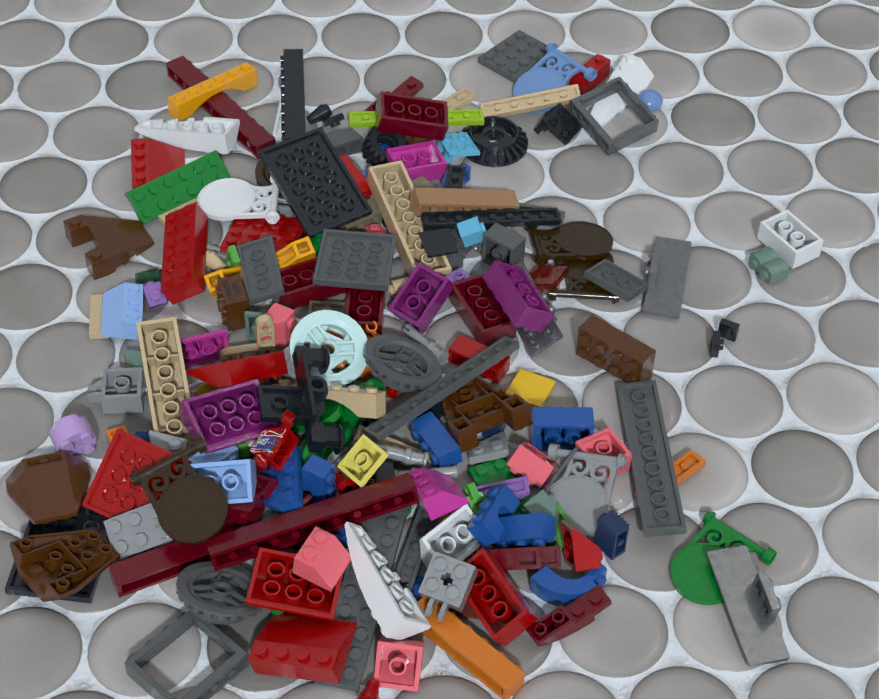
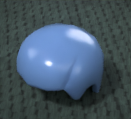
(651, 99)

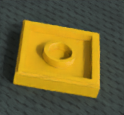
(532, 388)

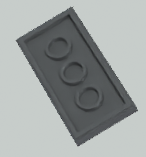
(261, 270)

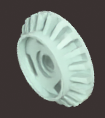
(312, 331)

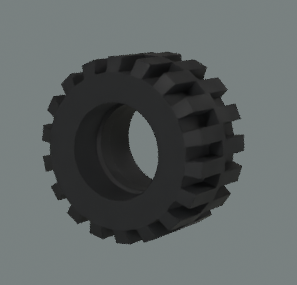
(373, 152)

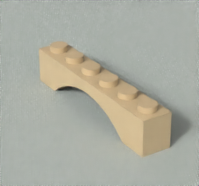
(363, 402)

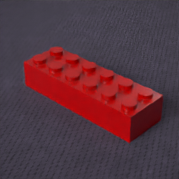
(184, 253)

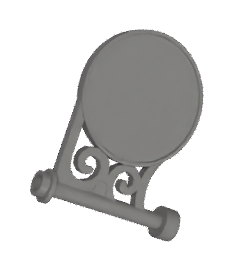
(583, 496)

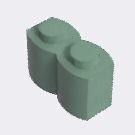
(768, 265)

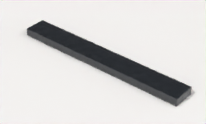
(504, 217)

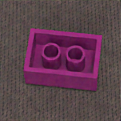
(421, 297)

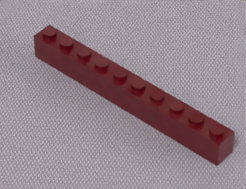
(250, 133)
(298, 524)

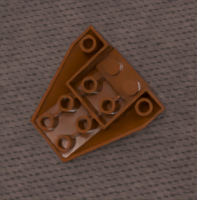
(49, 486)
(61, 562)

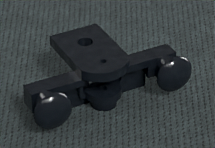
(304, 400)

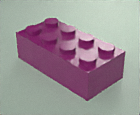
(518, 296)

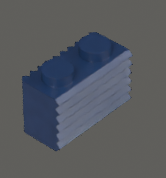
(612, 534)

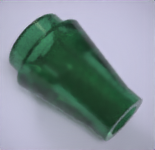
(149, 275)

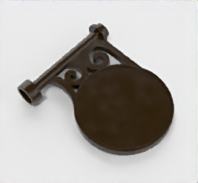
(573, 239)
(576, 281)
(192, 505)

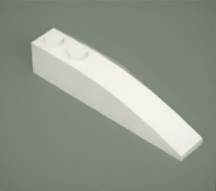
(636, 75)
(199, 135)
(388, 601)

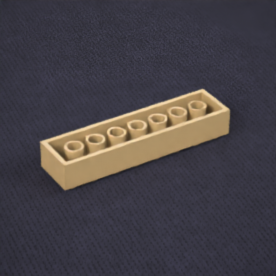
(392, 192)
(164, 375)

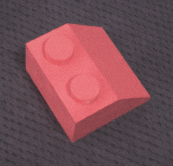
(284, 324)
(604, 443)
(532, 463)
(321, 559)
(399, 663)

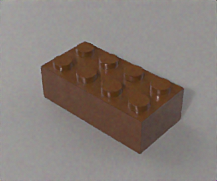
(615, 351)

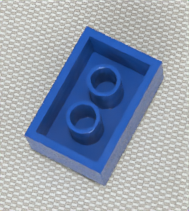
(560, 426)

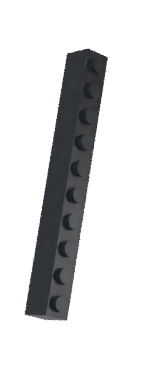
(292, 94)

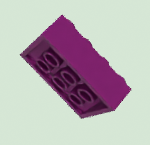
(225, 416)

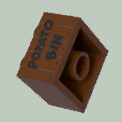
(232, 302)

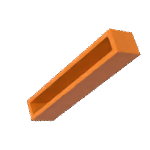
(473, 652)

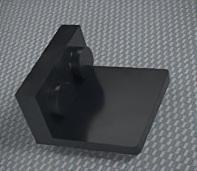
(560, 123)

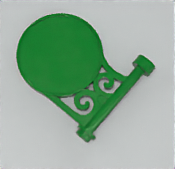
(691, 569)

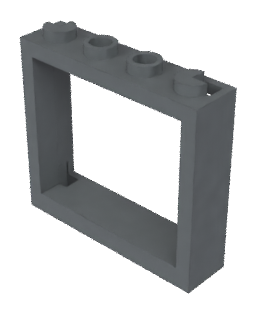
(607, 144)
(211, 684)

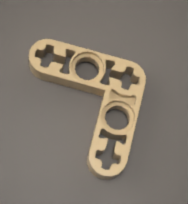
(261, 345)

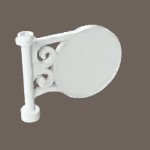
(235, 198)

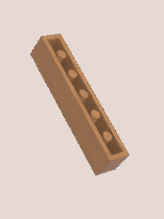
(461, 200)

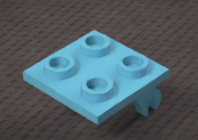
(457, 146)

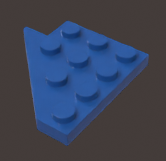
(289, 491)

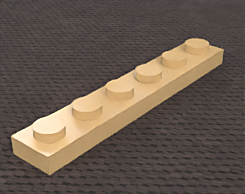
(530, 101)

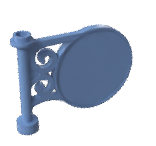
(548, 77)

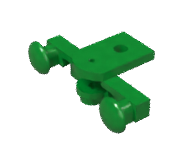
(338, 414)

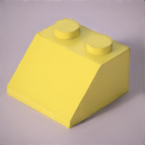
(362, 460)

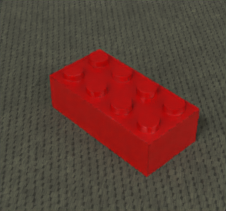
(498, 600)

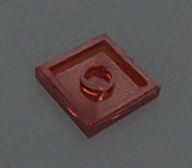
(548, 276)

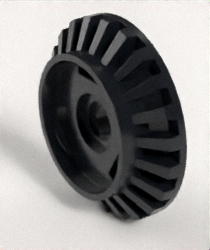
(506, 149)

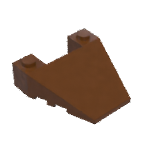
(115, 241)
(479, 408)

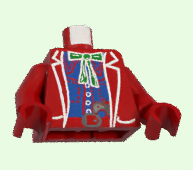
(274, 445)

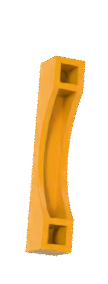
(189, 100)
(291, 254)

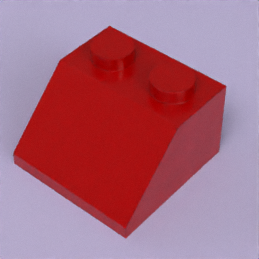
(579, 550)

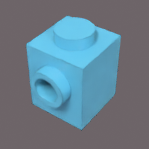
(471, 231)

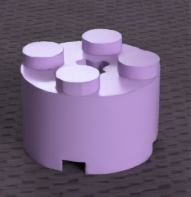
(73, 435)

